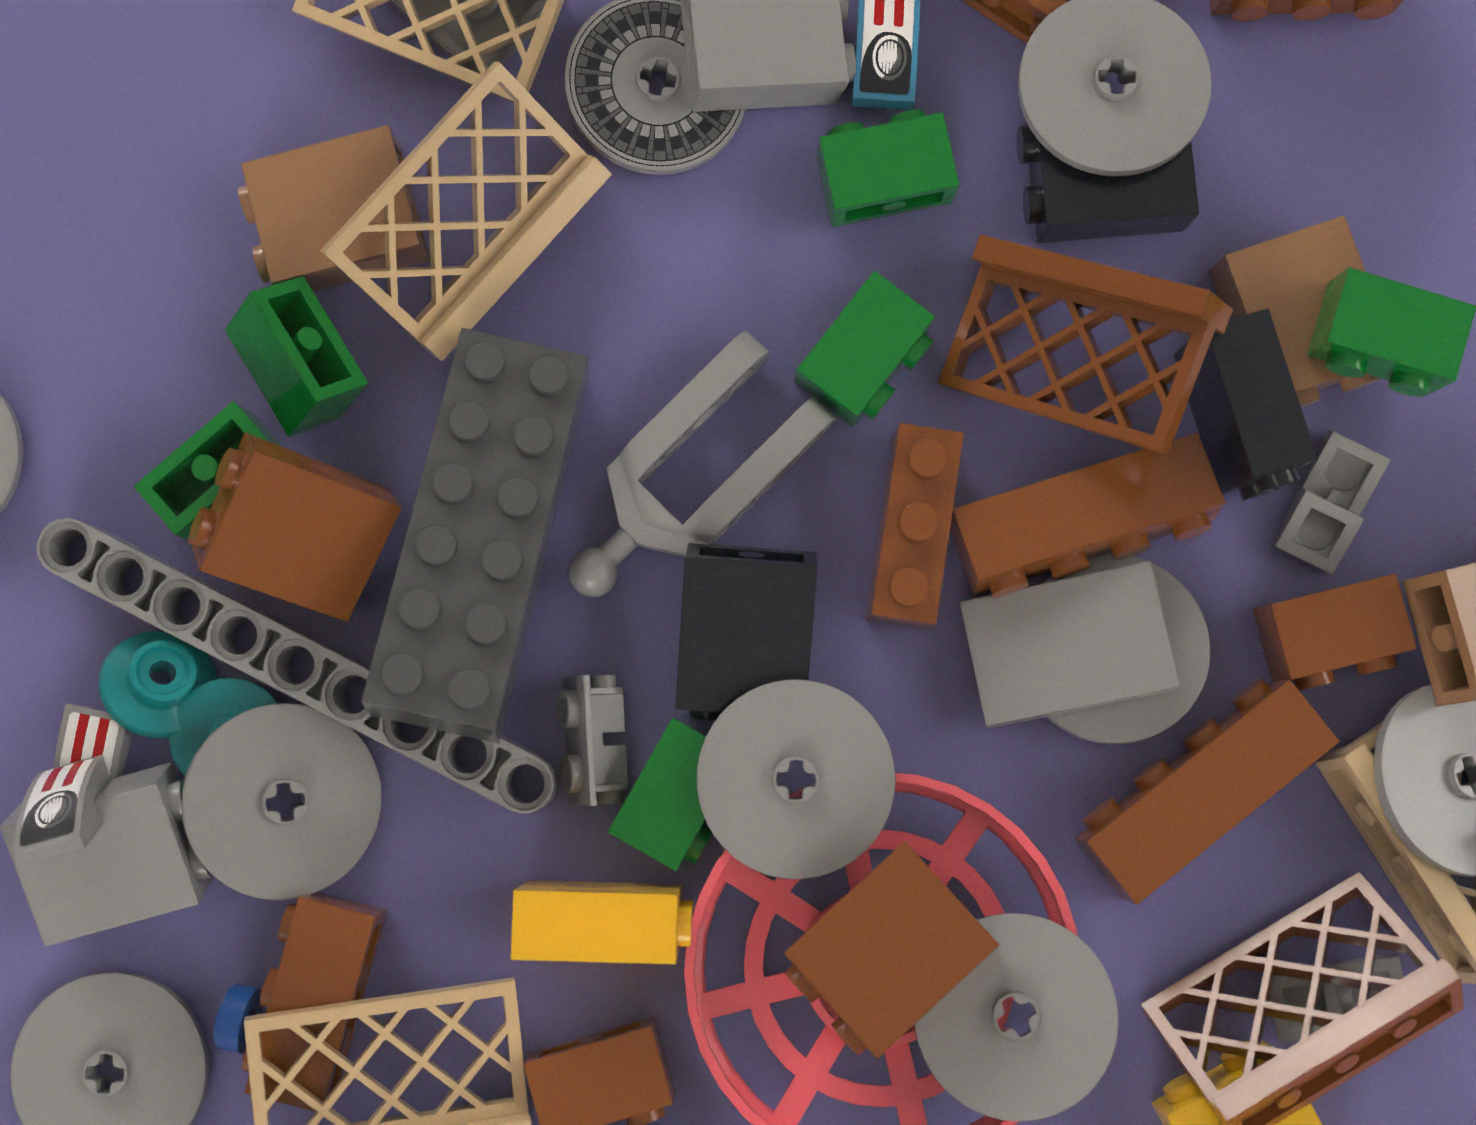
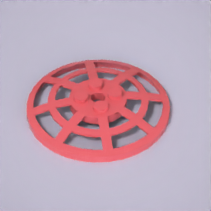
(759, 991)

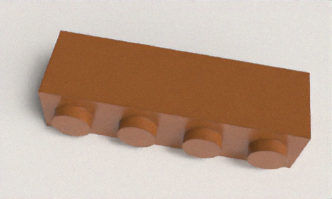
(1085, 516)
(1205, 789)

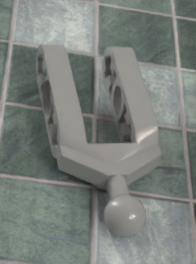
(644, 519)

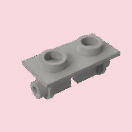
(588, 763)

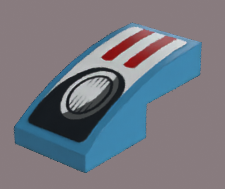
(886, 54)

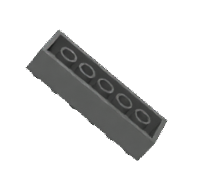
(477, 537)

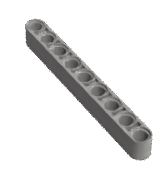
(268, 660)

